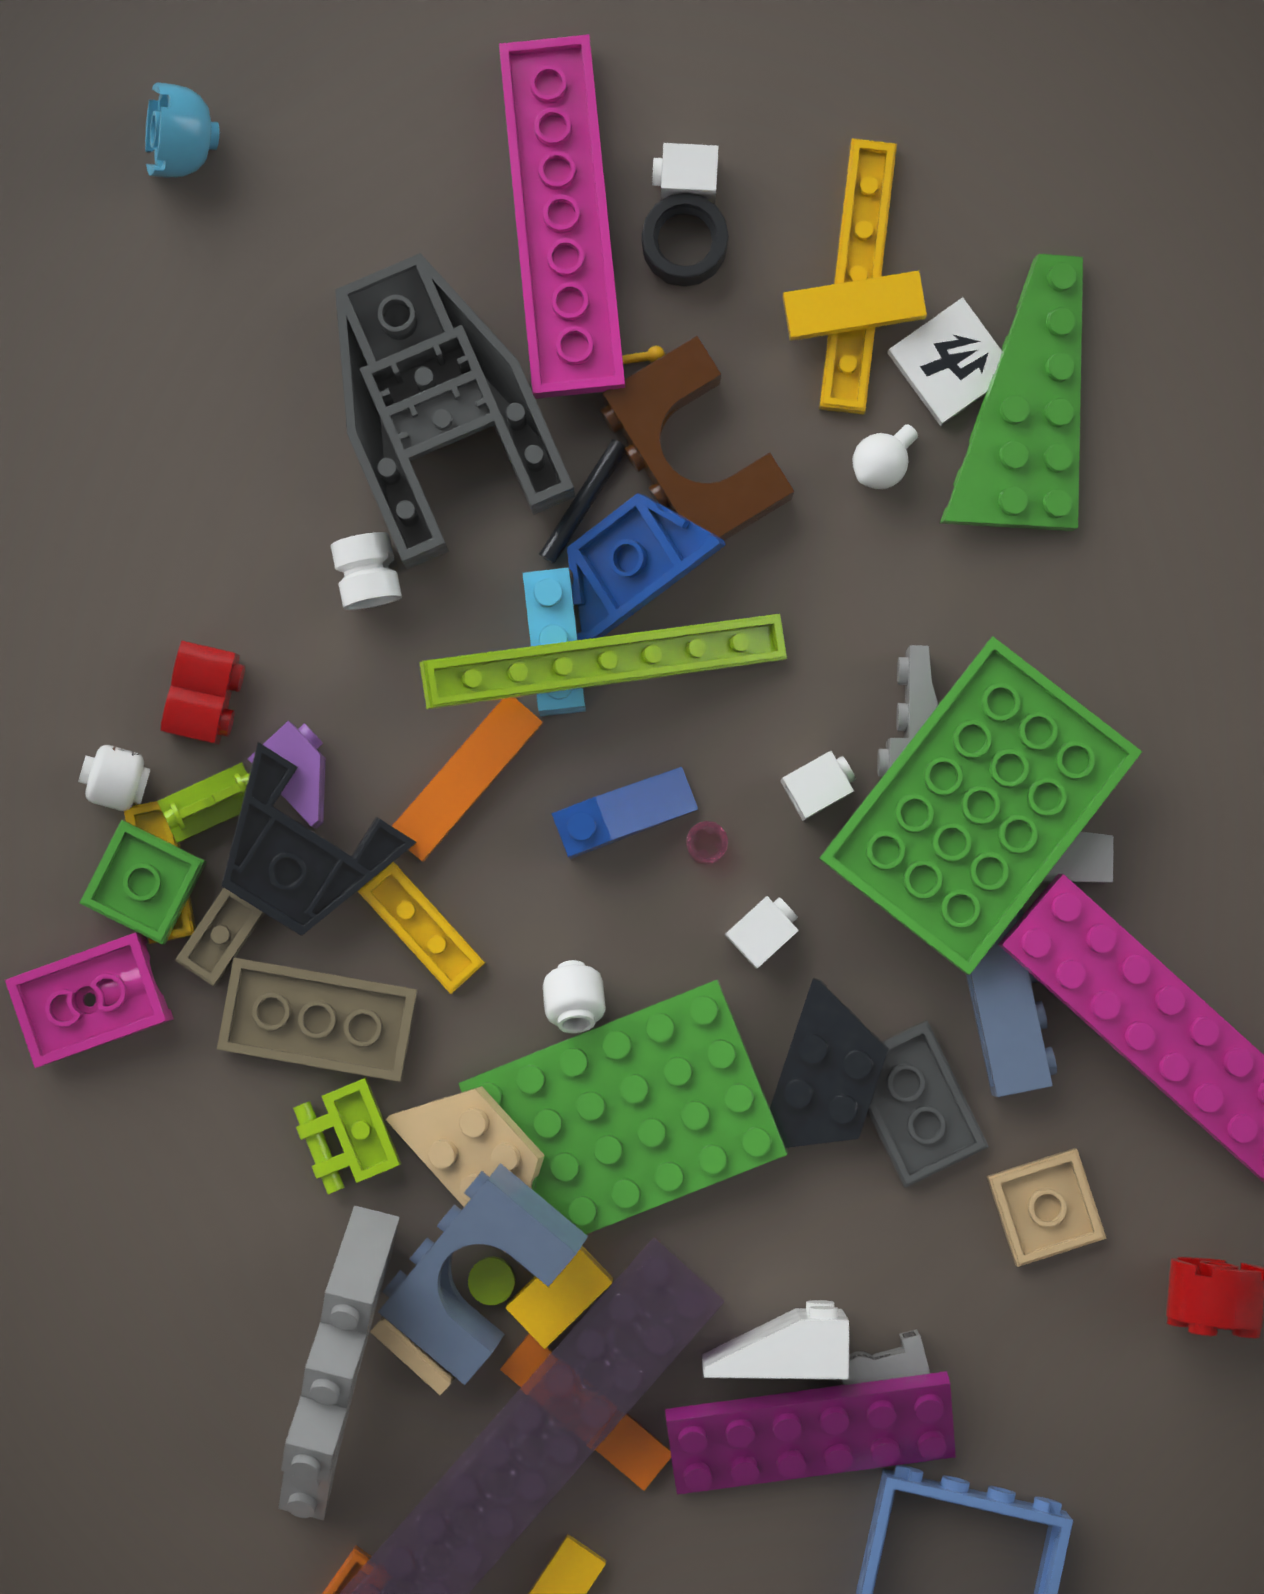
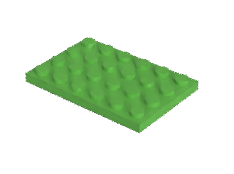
(980, 805)
(639, 1109)

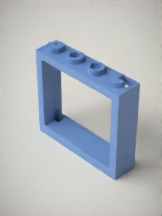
(957, 1491)

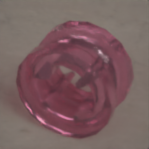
(710, 828)

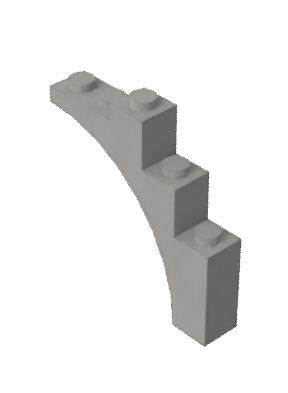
(1089, 855)
(335, 1362)

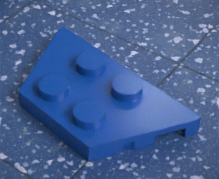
(632, 561)

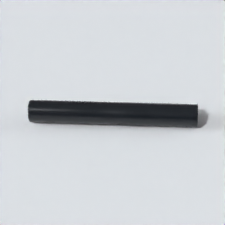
(583, 501)

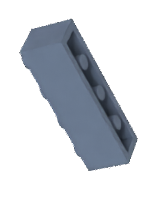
(1010, 1023)

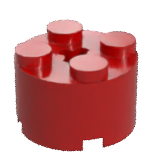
(1215, 1296)

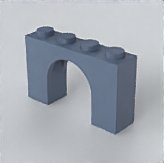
(500, 1215)

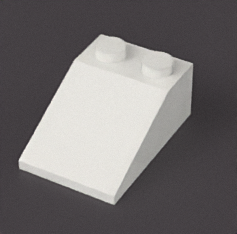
(794, 1345)

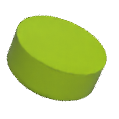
(491, 1280)

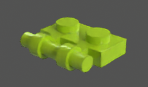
(360, 1132)

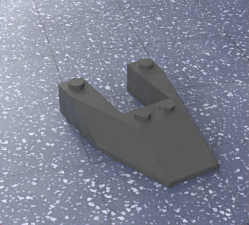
(426, 376)

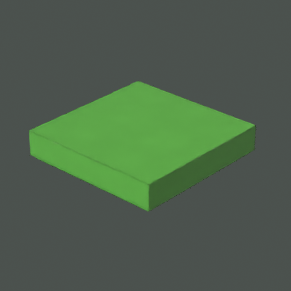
(143, 882)

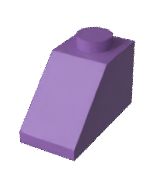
(307, 785)

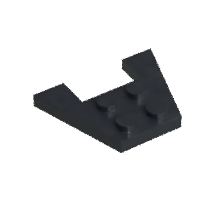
(289, 867)

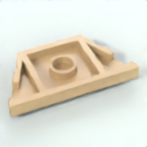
(467, 1136)

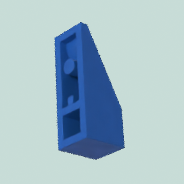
(624, 812)

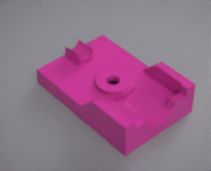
(53, 1005)

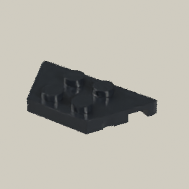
(827, 1073)

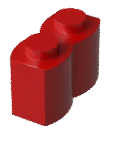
(201, 693)

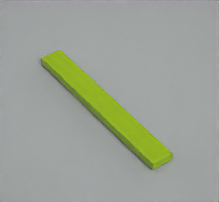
(602, 661)

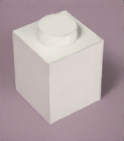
(687, 170)
(819, 784)
(763, 930)

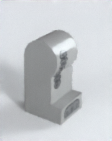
(889, 1364)

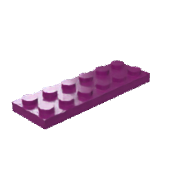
(811, 1432)

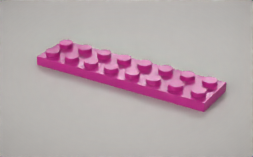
(561, 217)
(1145, 1015)

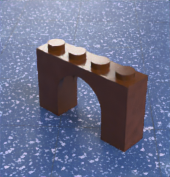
(641, 414)

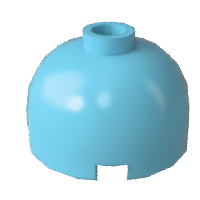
(178, 131)

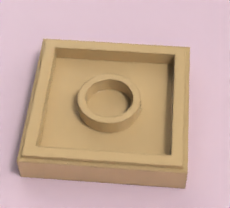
(1046, 1207)

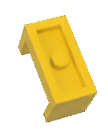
(551, 1309)

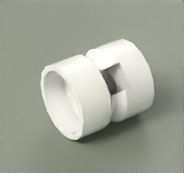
(366, 571)

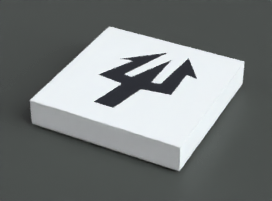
(948, 361)

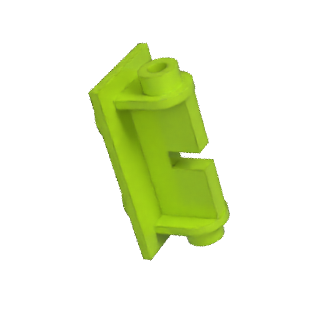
(205, 803)

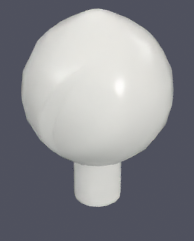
(883, 458)

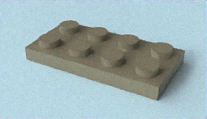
(317, 1019)

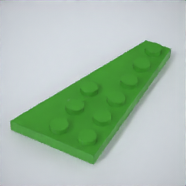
(1028, 429)

